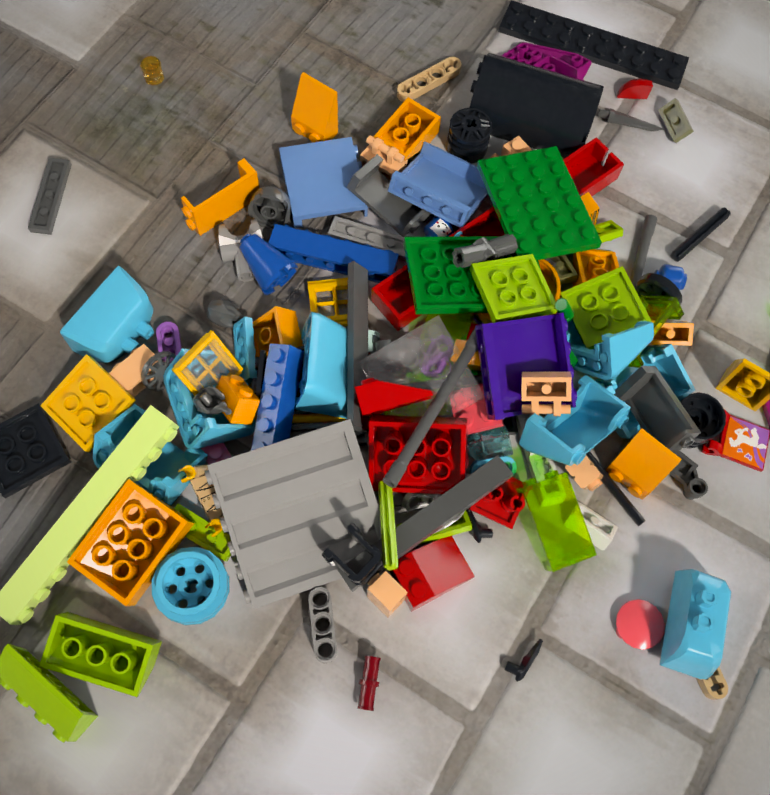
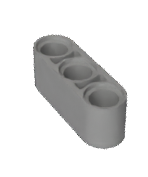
(322, 612)

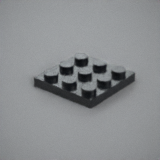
(28, 450)

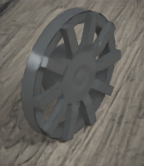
(157, 370)

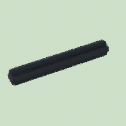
(700, 234)

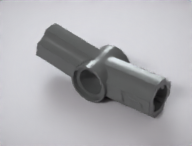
(484, 250)

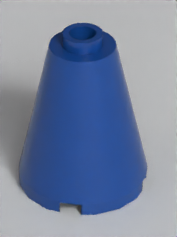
(266, 263)

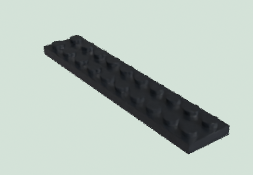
(594, 44)

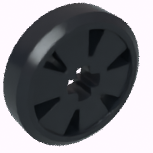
(657, 285)

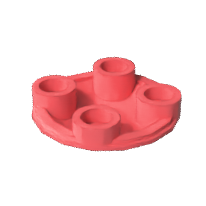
(640, 624)

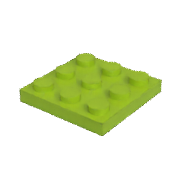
(513, 288)
(605, 306)

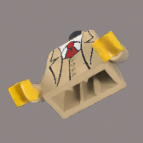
(204, 494)

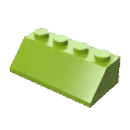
(100, 653)
(44, 693)

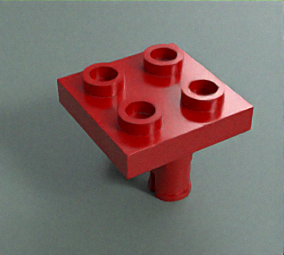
(502, 503)

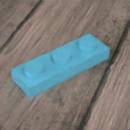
(244, 348)

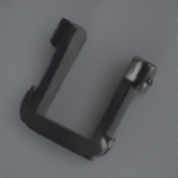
(368, 570)

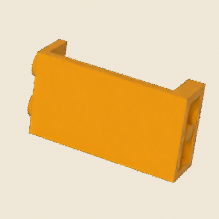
(223, 203)

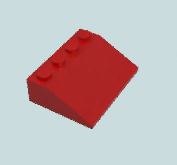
(436, 463)

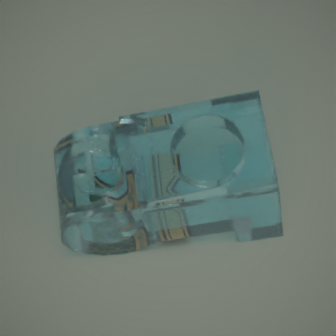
(489, 442)

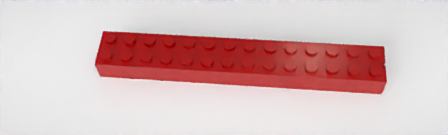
(585, 167)

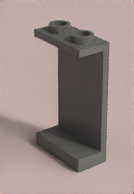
(372, 190)

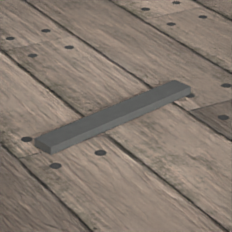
(356, 341)
(438, 513)

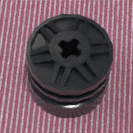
(469, 134)
(706, 414)

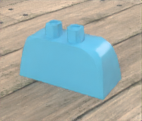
(110, 319)
(696, 624)

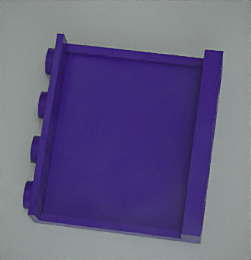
(520, 347)

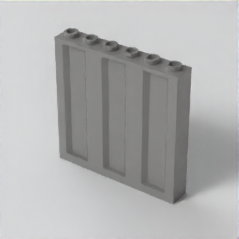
(290, 506)

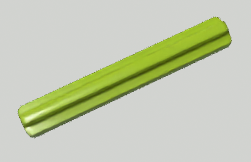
(388, 530)

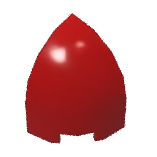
(635, 89)

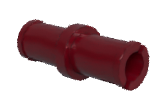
(369, 683)

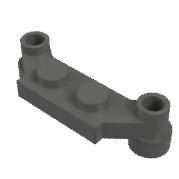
(687, 475)

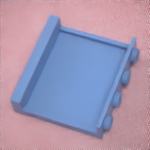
(319, 177)
(441, 185)

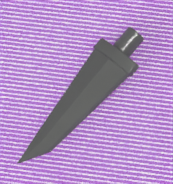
(622, 119)

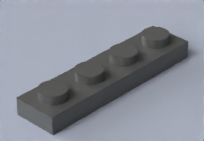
(49, 196)

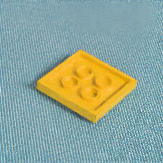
(87, 402)

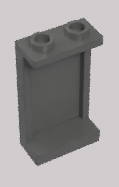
(658, 409)

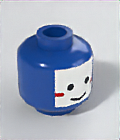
(438, 228)

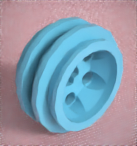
(167, 575)

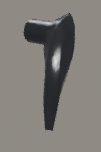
(476, 531)
(520, 671)

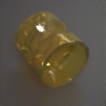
(152, 70)

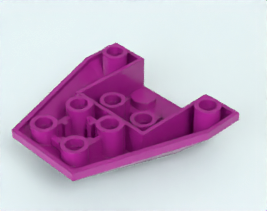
(550, 59)

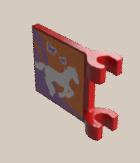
(740, 443)

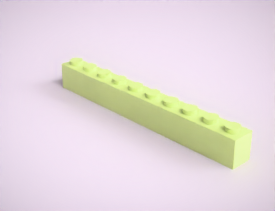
(49, 559)

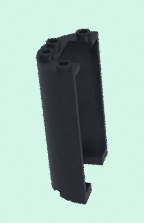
(535, 104)

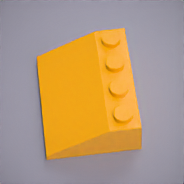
(130, 543)

